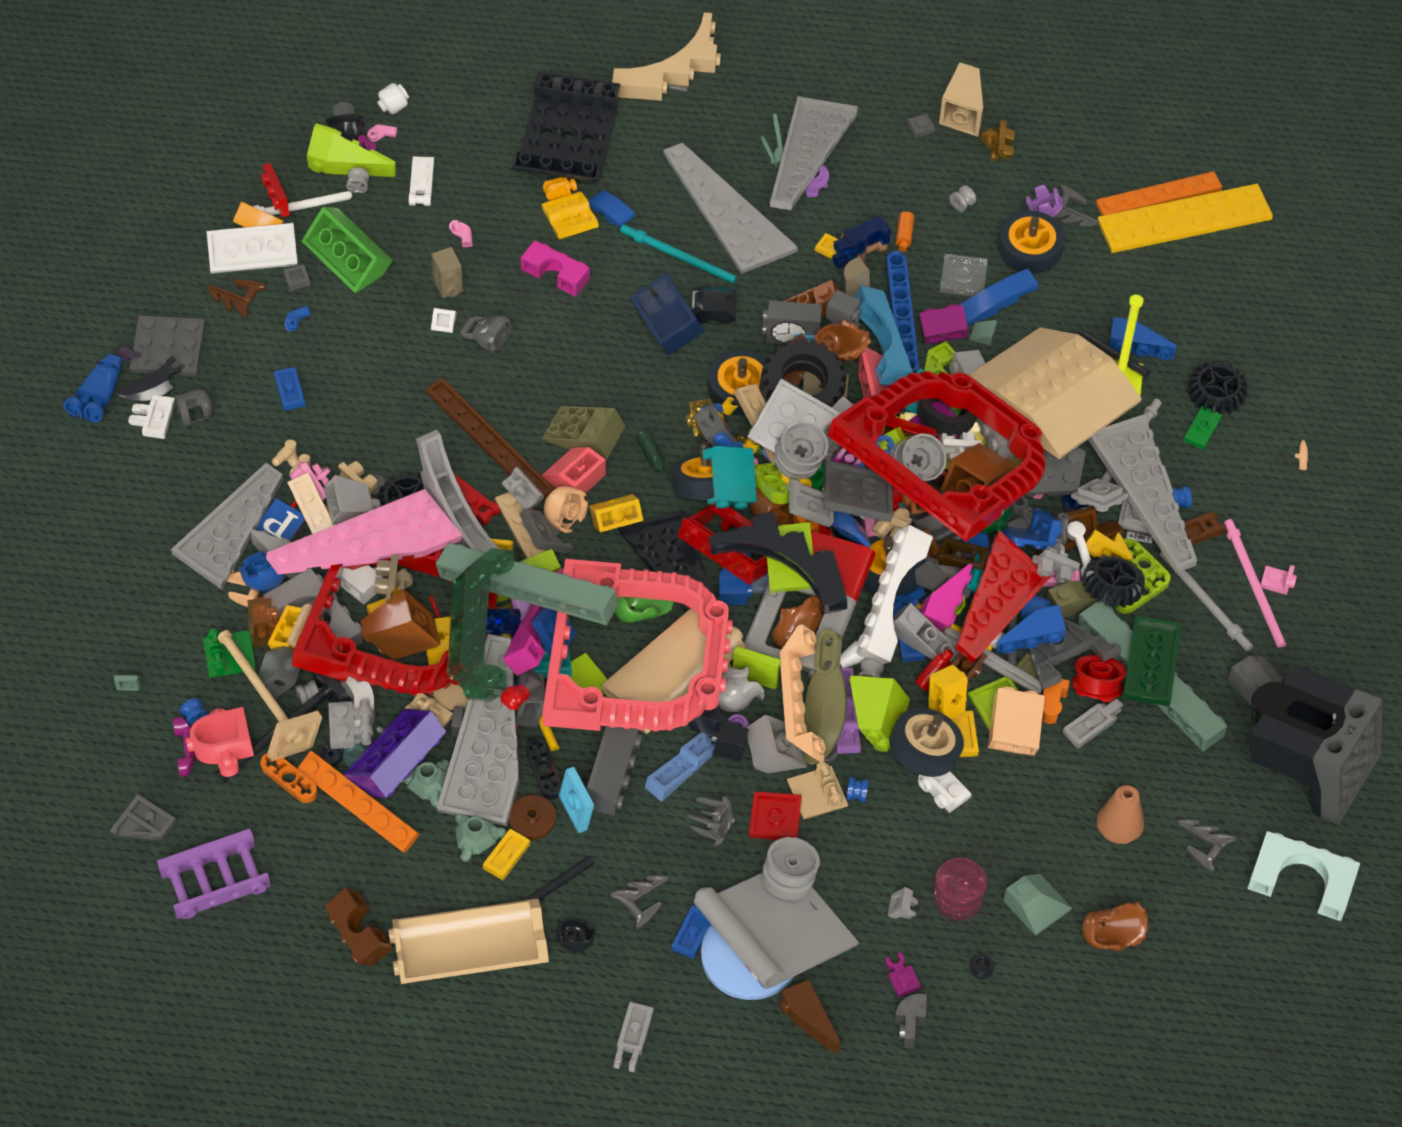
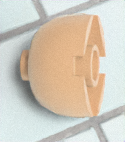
(565, 503)

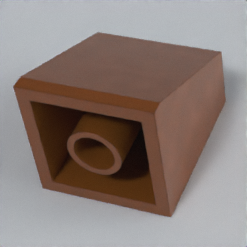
(975, 467)
(401, 627)

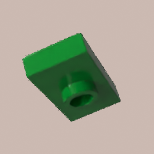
(1202, 428)

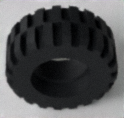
(808, 358)

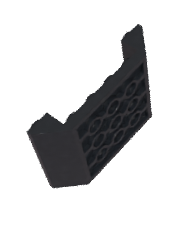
(570, 108)

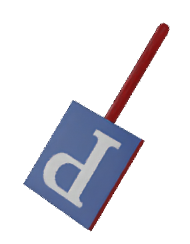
(281, 520)

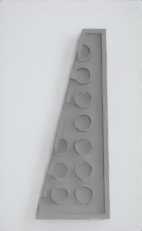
(810, 140)
(739, 226)
(1136, 466)

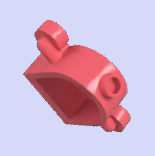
(221, 739)

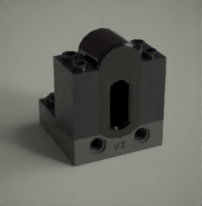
(1317, 736)

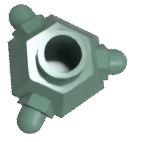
(428, 780)
(475, 835)

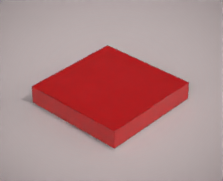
(775, 815)

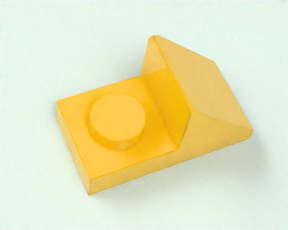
(1100, 544)

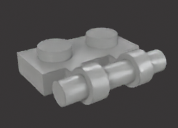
(342, 724)

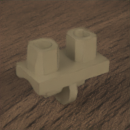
(389, 569)

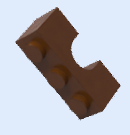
(346, 913)

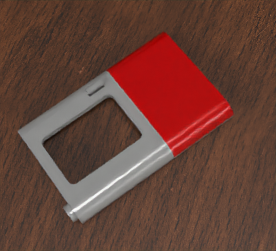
(853, 564)

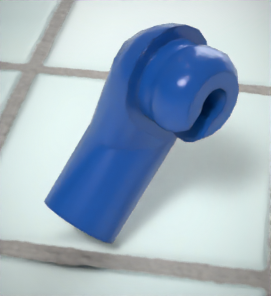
(293, 318)

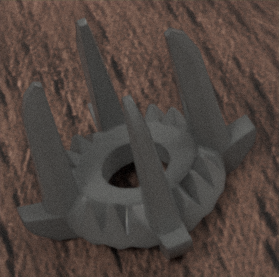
(722, 812)

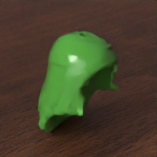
(643, 609)

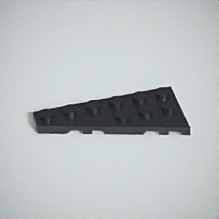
(662, 550)

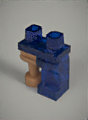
(861, 241)

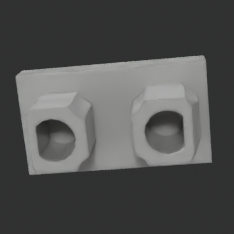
(523, 489)
(1056, 560)

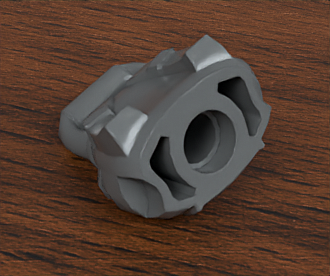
(489, 331)

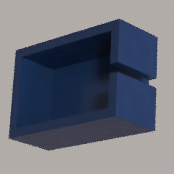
(667, 315)

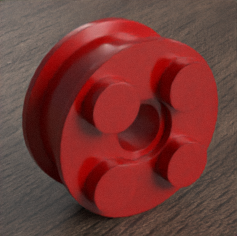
(1099, 678)

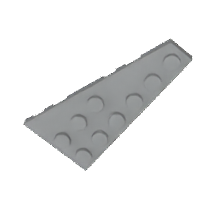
(223, 535)

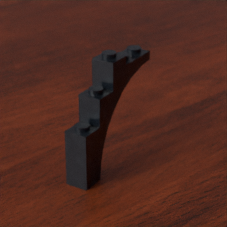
(791, 550)

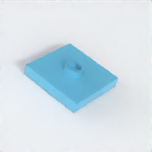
(576, 800)

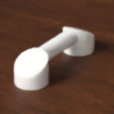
(1075, 532)

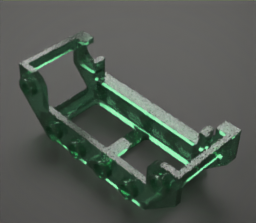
(469, 625)

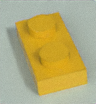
(506, 854)

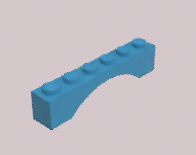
(880, 320)

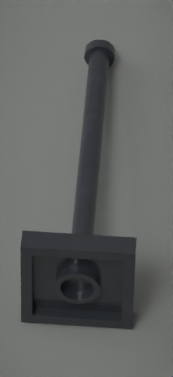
(328, 688)

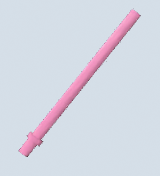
(1234, 535)

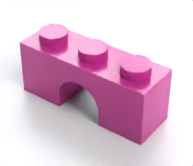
(541, 258)

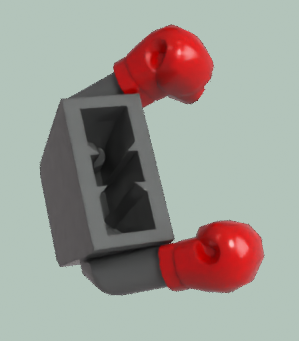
(526, 698)

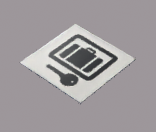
(1139, 537)

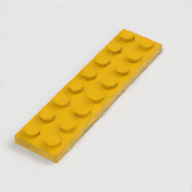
(1184, 218)

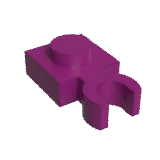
(902, 978)

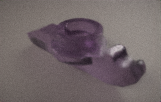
(127, 353)

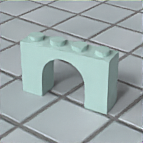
(1335, 870)

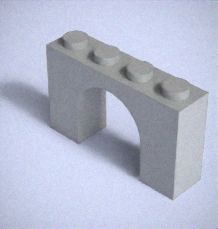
(304, 590)

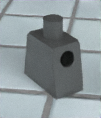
(278, 671)

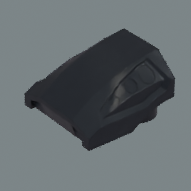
(714, 304)

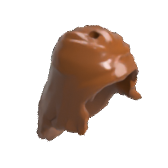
(844, 340)
(807, 614)
(1122, 928)

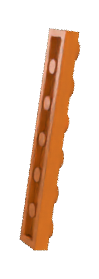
(1159, 194)
(358, 802)

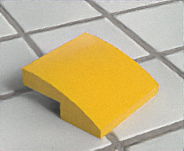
(569, 207)

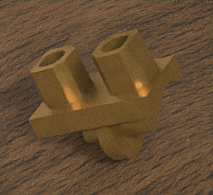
(996, 141)

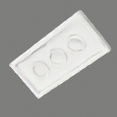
(252, 248)

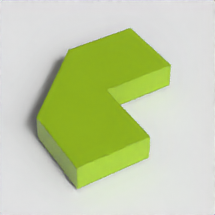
(938, 358)

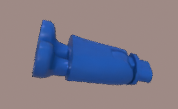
(97, 388)

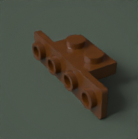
(1088, 518)

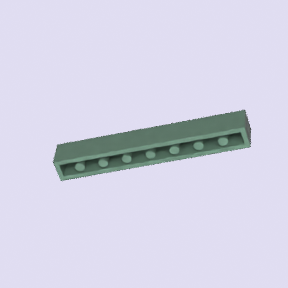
(537, 586)
(1186, 708)

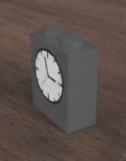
(790, 318)

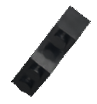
(727, 736)

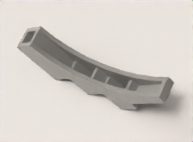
(444, 489)

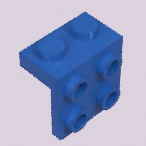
(1042, 532)

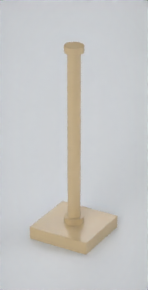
(289, 734)

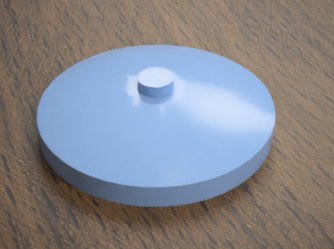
(728, 971)

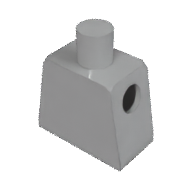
(348, 499)

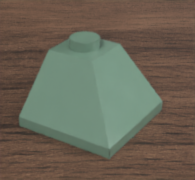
(1035, 902)

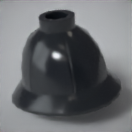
(348, 124)

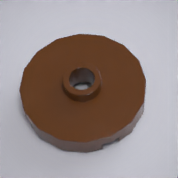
(535, 827)

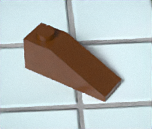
(807, 1013)

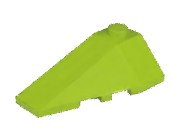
(337, 155)

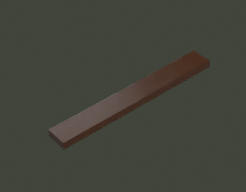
(484, 433)

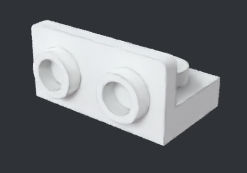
(946, 789)

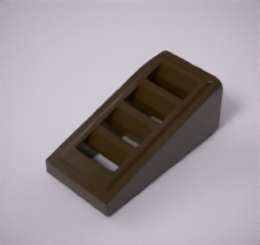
(959, 546)

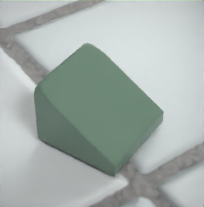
(984, 332)
(127, 682)

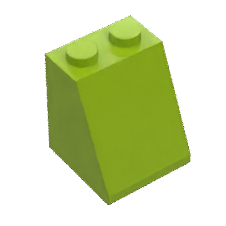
(878, 707)

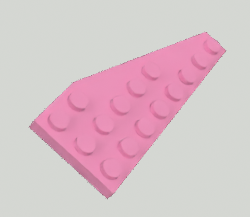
(400, 528)

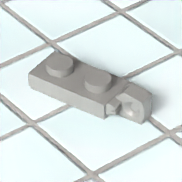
(1092, 723)

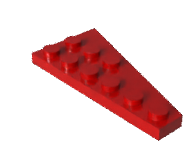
(1001, 593)

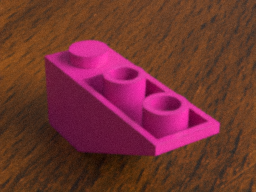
(941, 604)

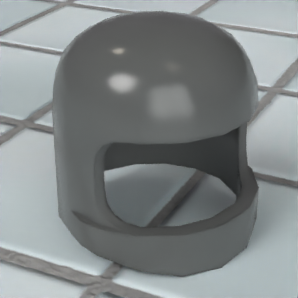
(192, 399)

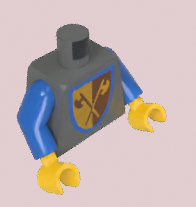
(717, 428)

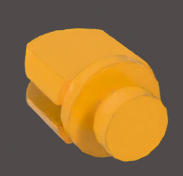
(559, 187)

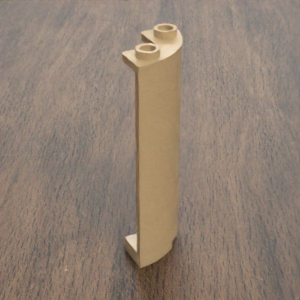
(666, 664)
(469, 941)

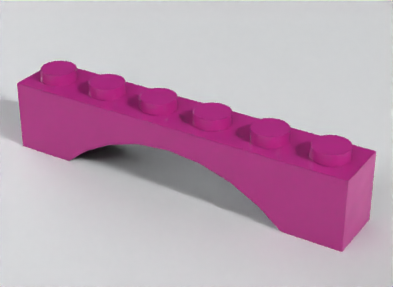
(525, 648)

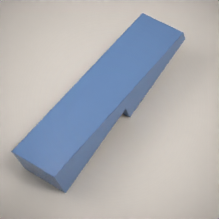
(672, 774)

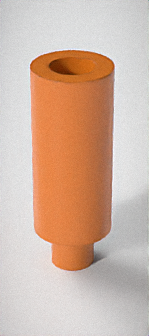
(904, 230)

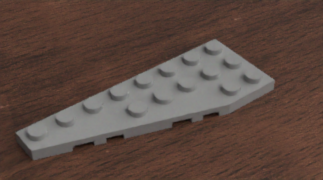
(485, 756)

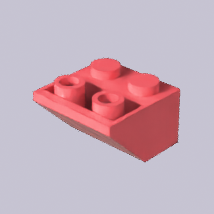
(577, 468)

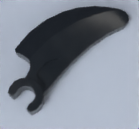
(153, 384)

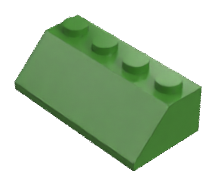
(346, 249)

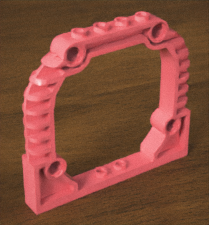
(568, 704)

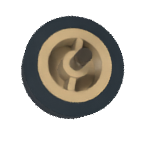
(926, 742)

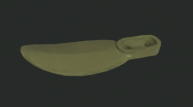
(826, 694)

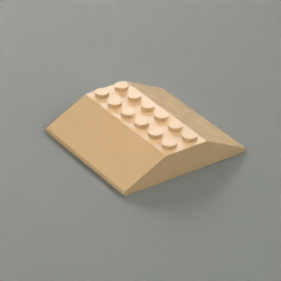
(1059, 386)

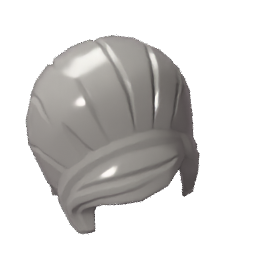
(739, 690)

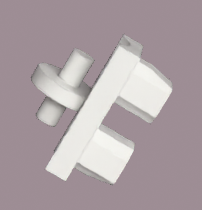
(954, 447)

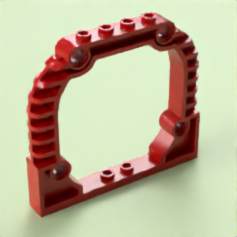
(961, 512)
(338, 658)

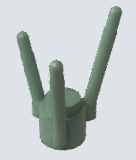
(777, 155)

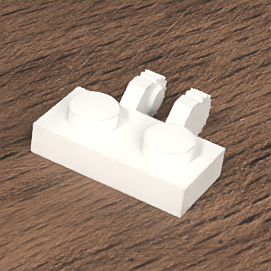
(157, 416)

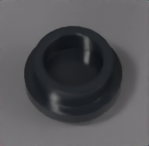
(981, 967)

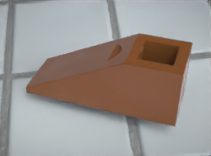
(818, 295)

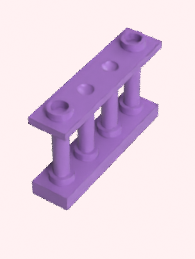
(218, 852)

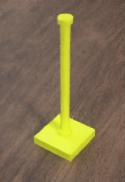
(1134, 378)

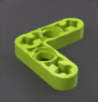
(769, 482)
(1150, 574)

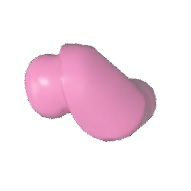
(380, 131)
(462, 231)

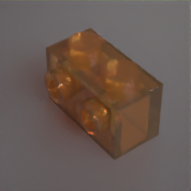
(261, 620)

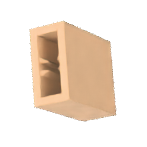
(1016, 721)

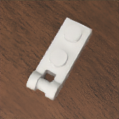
(421, 181)

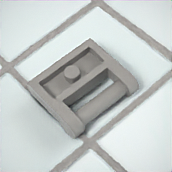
(808, 503)

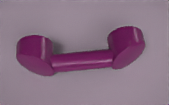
(185, 764)

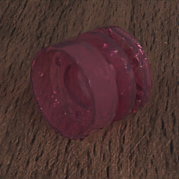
(956, 900)

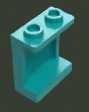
(732, 476)

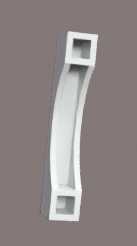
(879, 634)

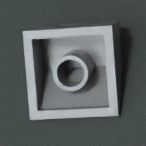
(770, 748)

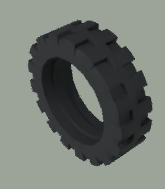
(944, 423)

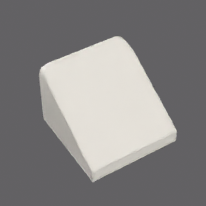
(443, 320)

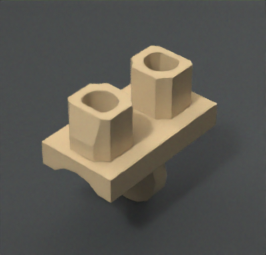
(353, 472)
(900, 519)
(422, 702)

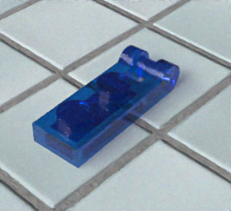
(503, 621)

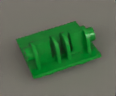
(218, 657)

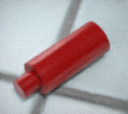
(938, 663)

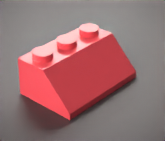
(866, 371)

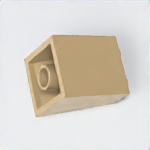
(963, 101)

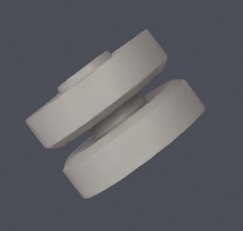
(790, 868)

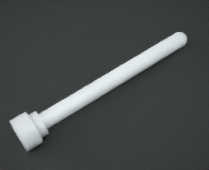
(310, 202)

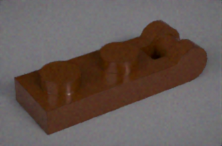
(1198, 531)

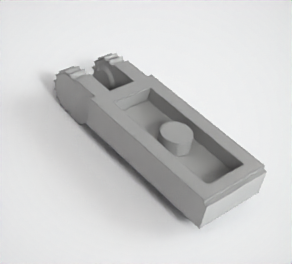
(633, 1034)

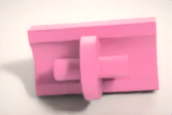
(320, 474)

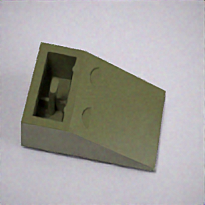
(586, 427)

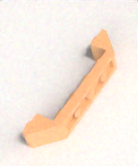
(799, 645)

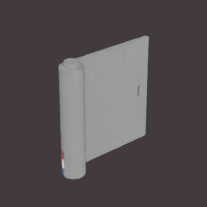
(774, 934)

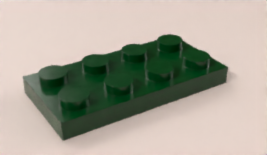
(1152, 660)

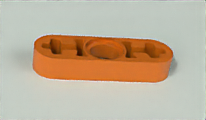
(292, 787)

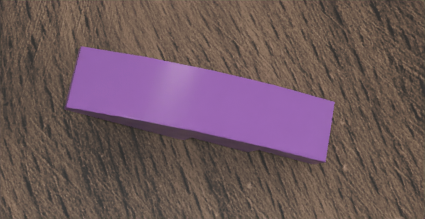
(849, 739)

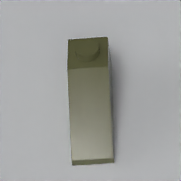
(1070, 598)

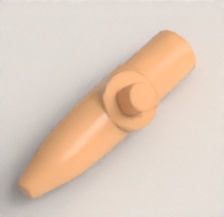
(1302, 456)

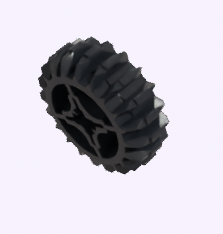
(1215, 392)
(399, 487)
(1113, 581)

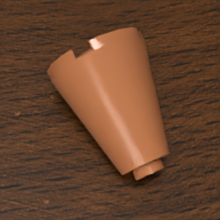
(1121, 816)

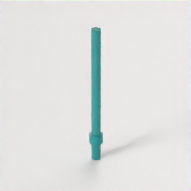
(642, 237)

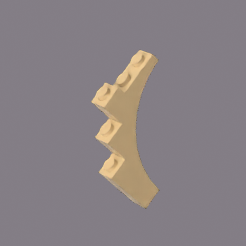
(652, 80)

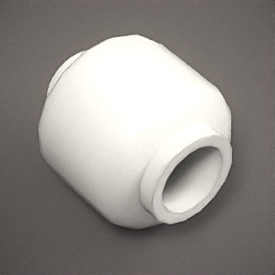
(392, 98)

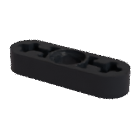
(546, 759)

